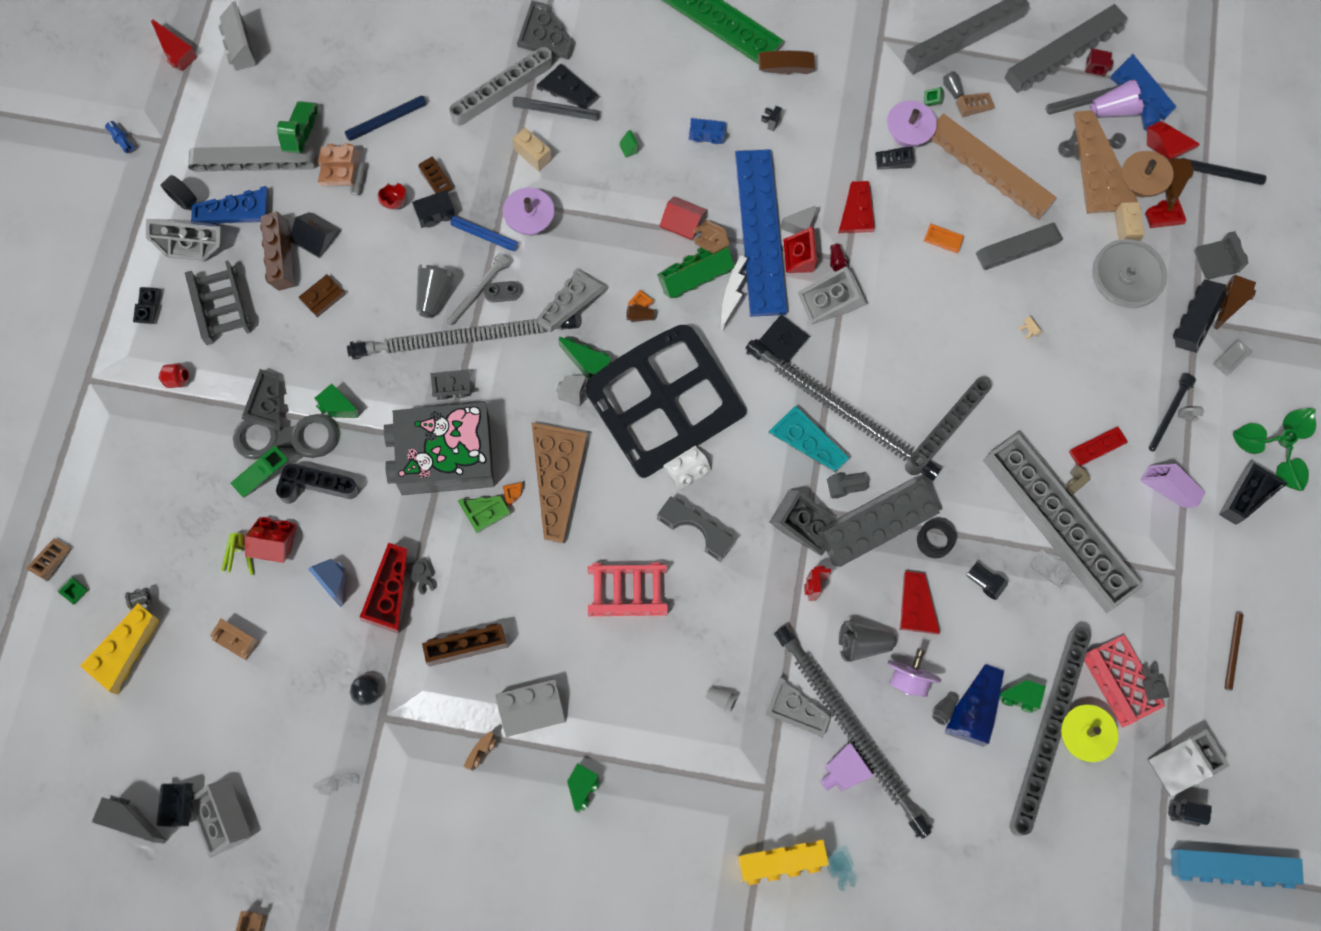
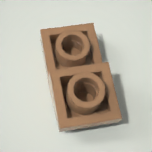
(484, 745)

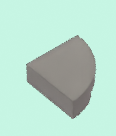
(1191, 414)

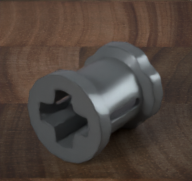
(141, 597)

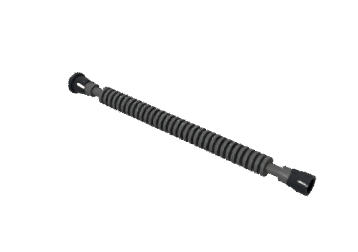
(760, 352)
(916, 821)

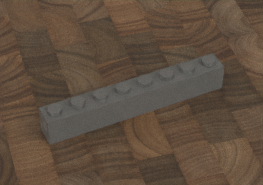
(964, 34)
(1066, 48)

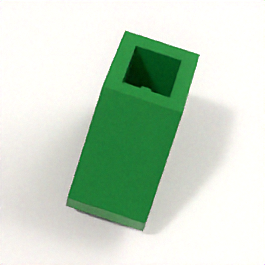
(1025, 695)
(580, 785)

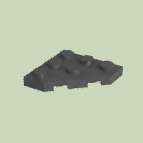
(544, 30)

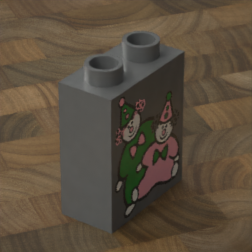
(440, 449)

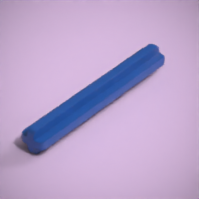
(484, 233)

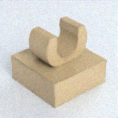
(1032, 326)

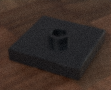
(784, 339)

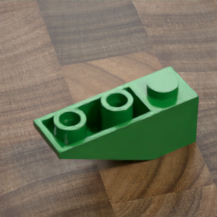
(583, 356)
(259, 471)

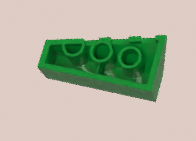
(694, 271)

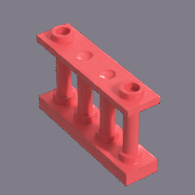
(636, 607)

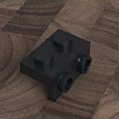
(174, 805)

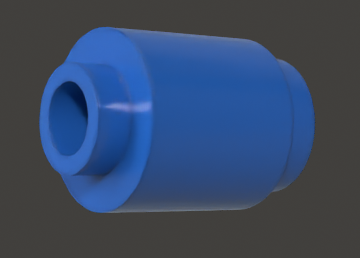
(1150, 116)

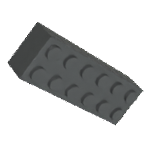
(878, 522)

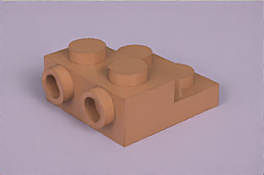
(338, 165)

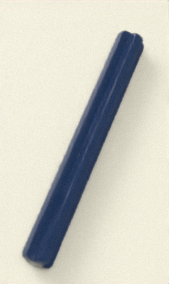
(385, 118)

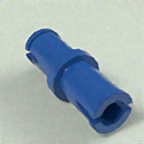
(119, 137)

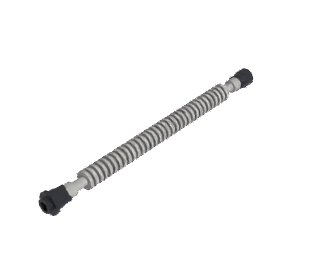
(363, 349)

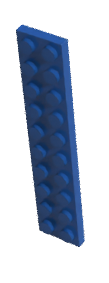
(760, 233)

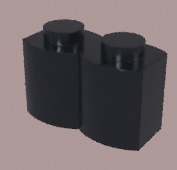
(1190, 812)

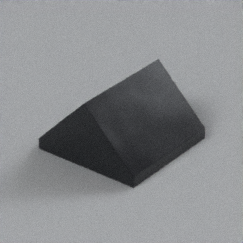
(313, 233)

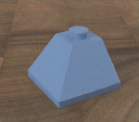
(331, 578)

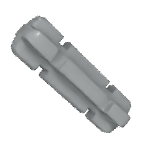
(355, 189)

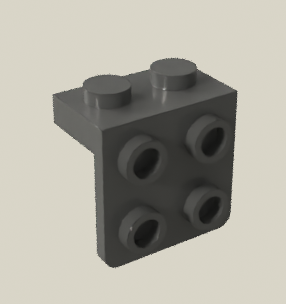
(1222, 257)

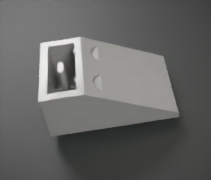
(1188, 762)

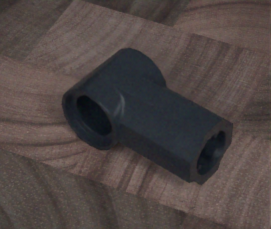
(992, 584)

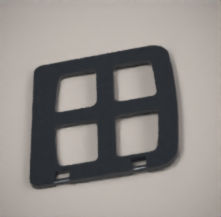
(663, 398)

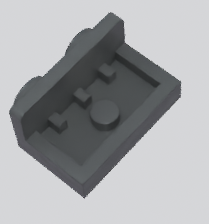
(450, 383)

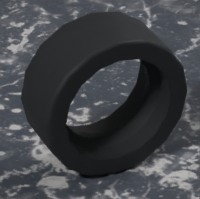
(178, 192)
(944, 527)

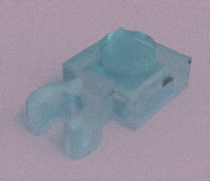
(839, 867)

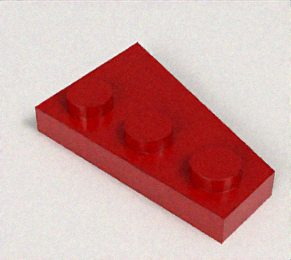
(858, 209)

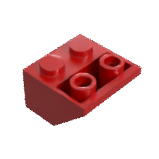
(270, 539)

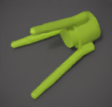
(235, 544)

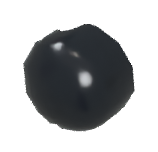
(365, 689)

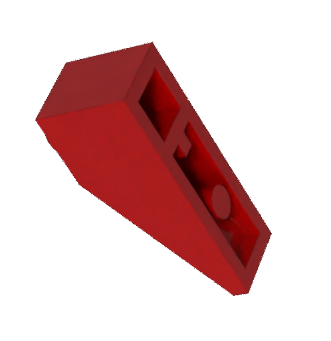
(176, 50)

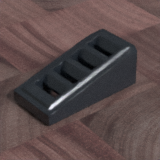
(894, 153)

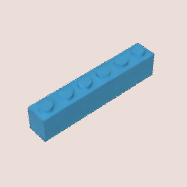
(1237, 867)

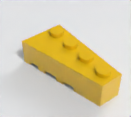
(120, 649)
(782, 861)

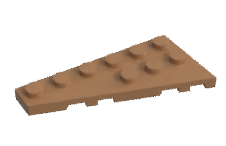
(558, 467)

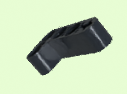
(319, 484)

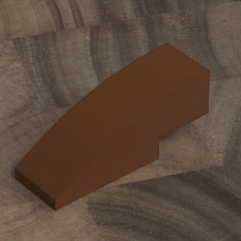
(786, 62)

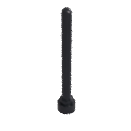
(1186, 382)

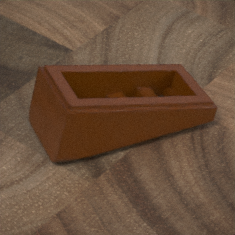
(430, 166)

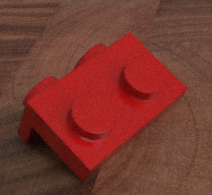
(813, 586)

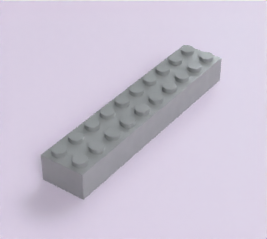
(1062, 523)

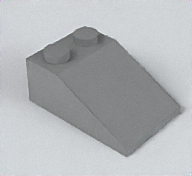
(832, 296)

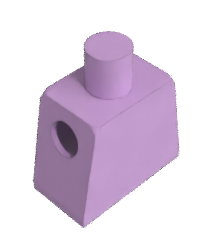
(845, 770)

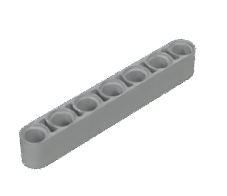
(523, 75)
(249, 159)

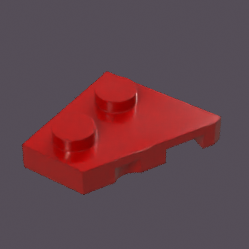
(1159, 216)

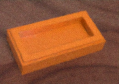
(943, 238)

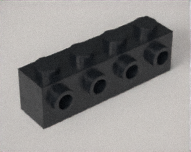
(1200, 315)

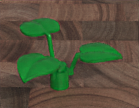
(1298, 425)

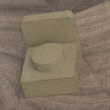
(1080, 479)

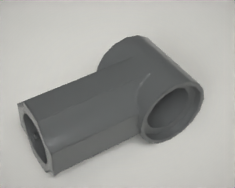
(842, 486)

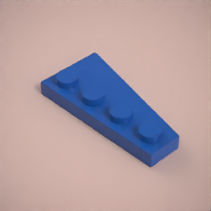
(1150, 90)
(233, 209)

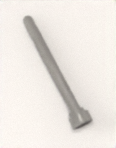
(500, 262)

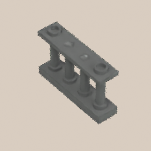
(199, 299)

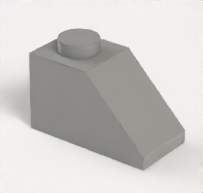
(572, 389)

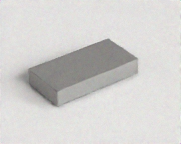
(1232, 357)

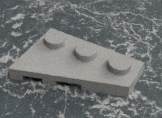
(794, 709)

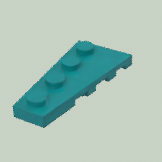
(807, 438)

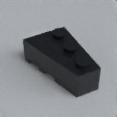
(1250, 493)

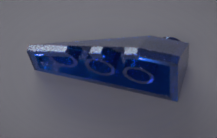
(977, 708)

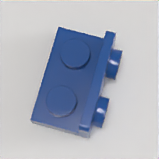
(707, 131)

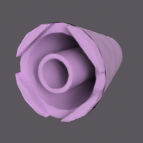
(1119, 101)

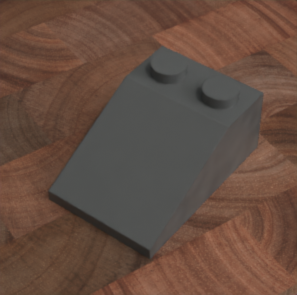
(800, 520)
(121, 816)

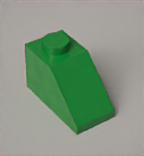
(335, 404)

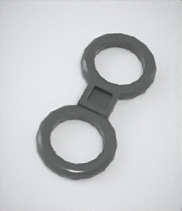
(287, 438)

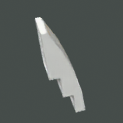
(732, 297)

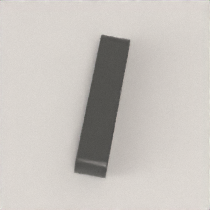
(1019, 246)

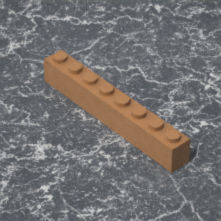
(992, 167)

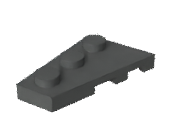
(263, 401)

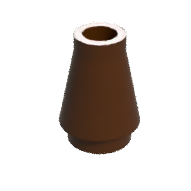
(637, 313)

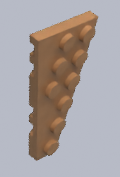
(1099, 167)

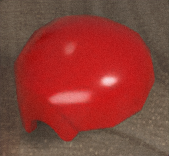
(392, 196)

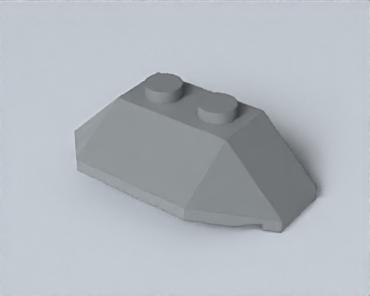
(183, 238)

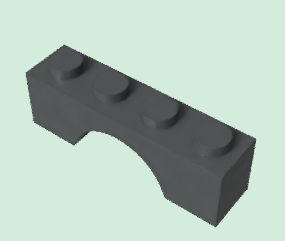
(676, 514)

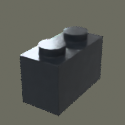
(433, 209)

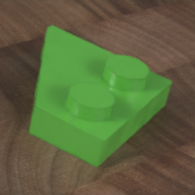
(484, 511)

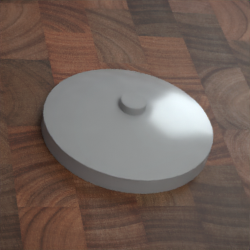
(1129, 273)

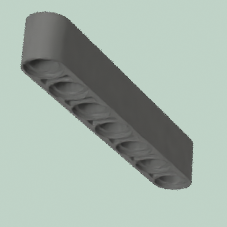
(944, 432)

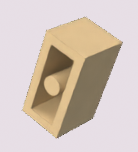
(531, 149)
(1129, 221)

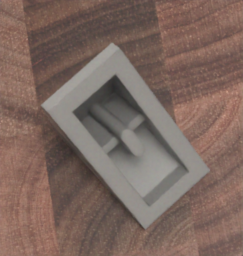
(798, 221)

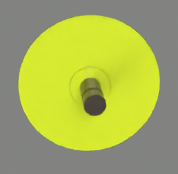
(1089, 733)

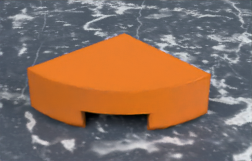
(641, 299)
(512, 492)

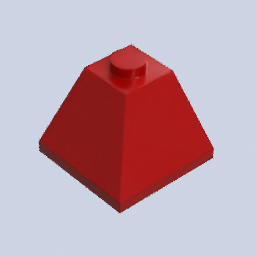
(1169, 140)

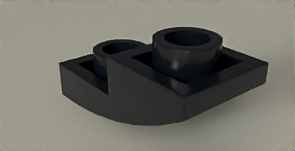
(147, 305)

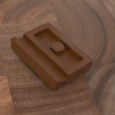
(322, 295)

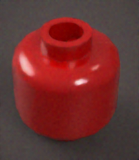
(174, 375)

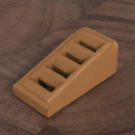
(962, 102)
(43, 555)

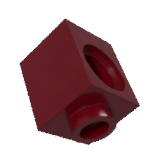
(1098, 62)

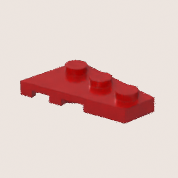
(917, 606)

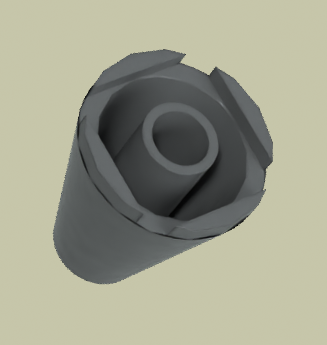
(431, 289)
(864, 641)

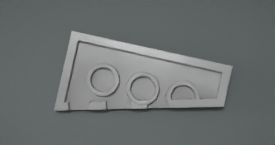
(575, 294)

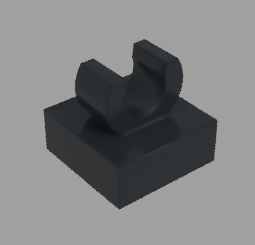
(773, 118)

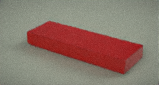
(1098, 446)

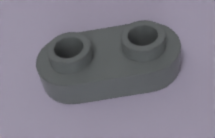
(502, 293)

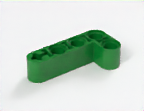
(296, 131)

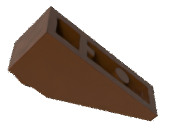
(1181, 174)
(1238, 294)

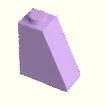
(1174, 484)

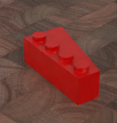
(386, 593)

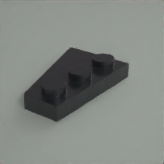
(566, 85)

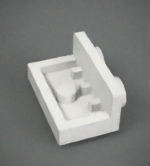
(687, 467)

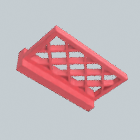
(1111, 686)

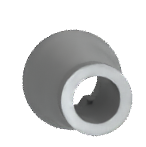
(722, 699)

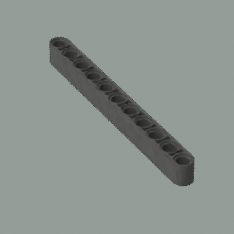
(1044, 736)

